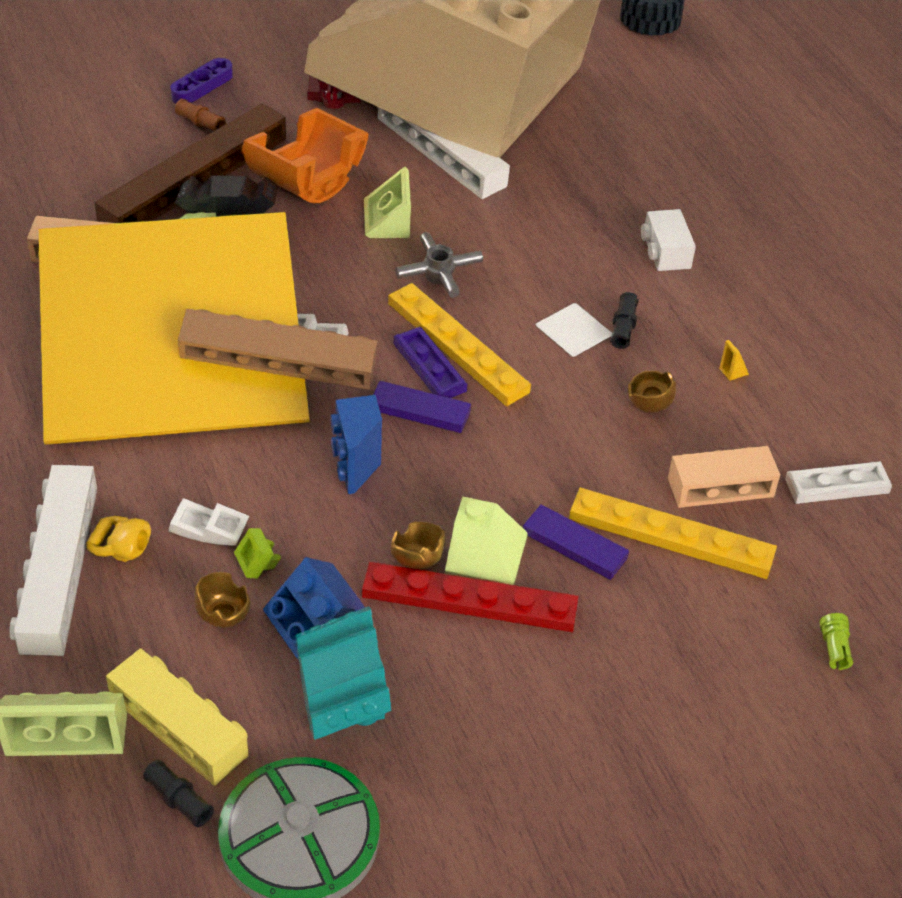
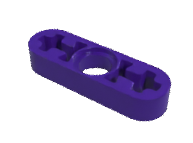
(212, 73)

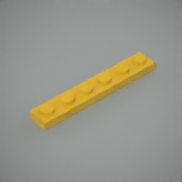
(460, 344)
(673, 533)

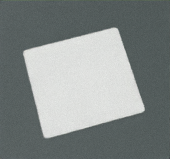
(574, 329)

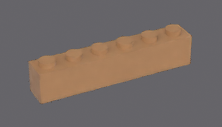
(277, 348)

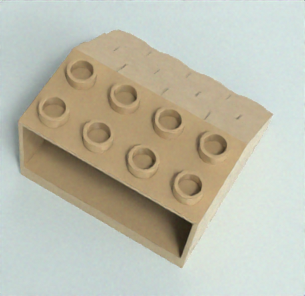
(456, 65)

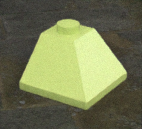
(485, 543)

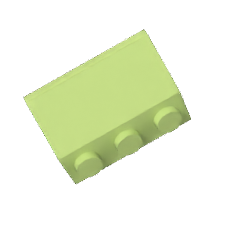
(62, 724)

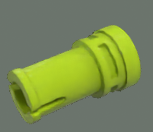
(836, 634)

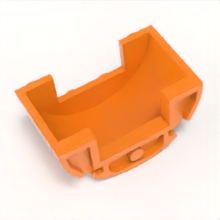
(316, 162)

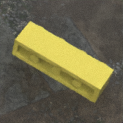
(179, 716)

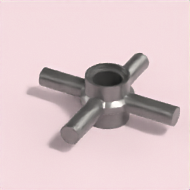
(439, 264)

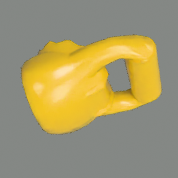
(126, 540)

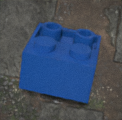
(357, 439)
(310, 598)

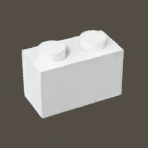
(668, 240)

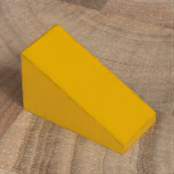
(732, 362)

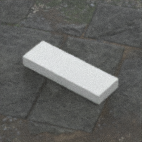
(838, 482)

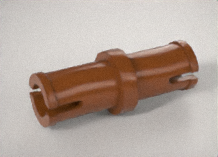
(199, 115)

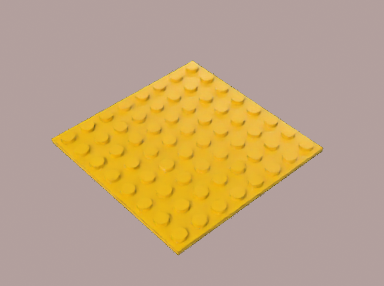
(115, 321)

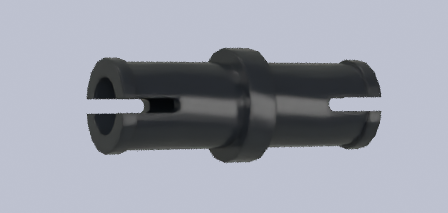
(624, 320)
(178, 793)

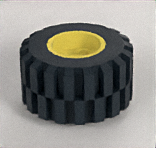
(652, 16)

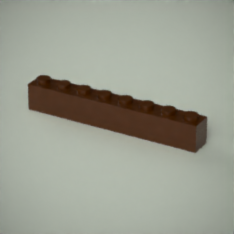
(214, 155)

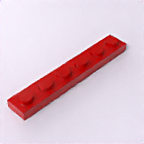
(470, 596)

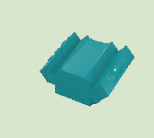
(342, 674)

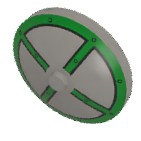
(299, 830)

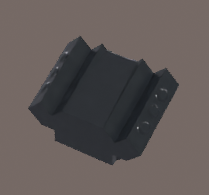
(227, 195)

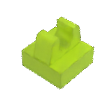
(256, 553)

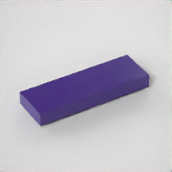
(430, 363)
(422, 406)
(576, 541)

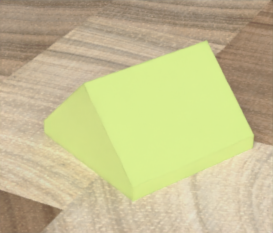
(389, 208)

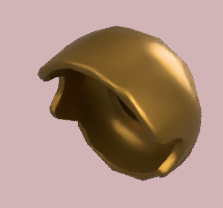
(652, 391)
(419, 546)
(221, 600)

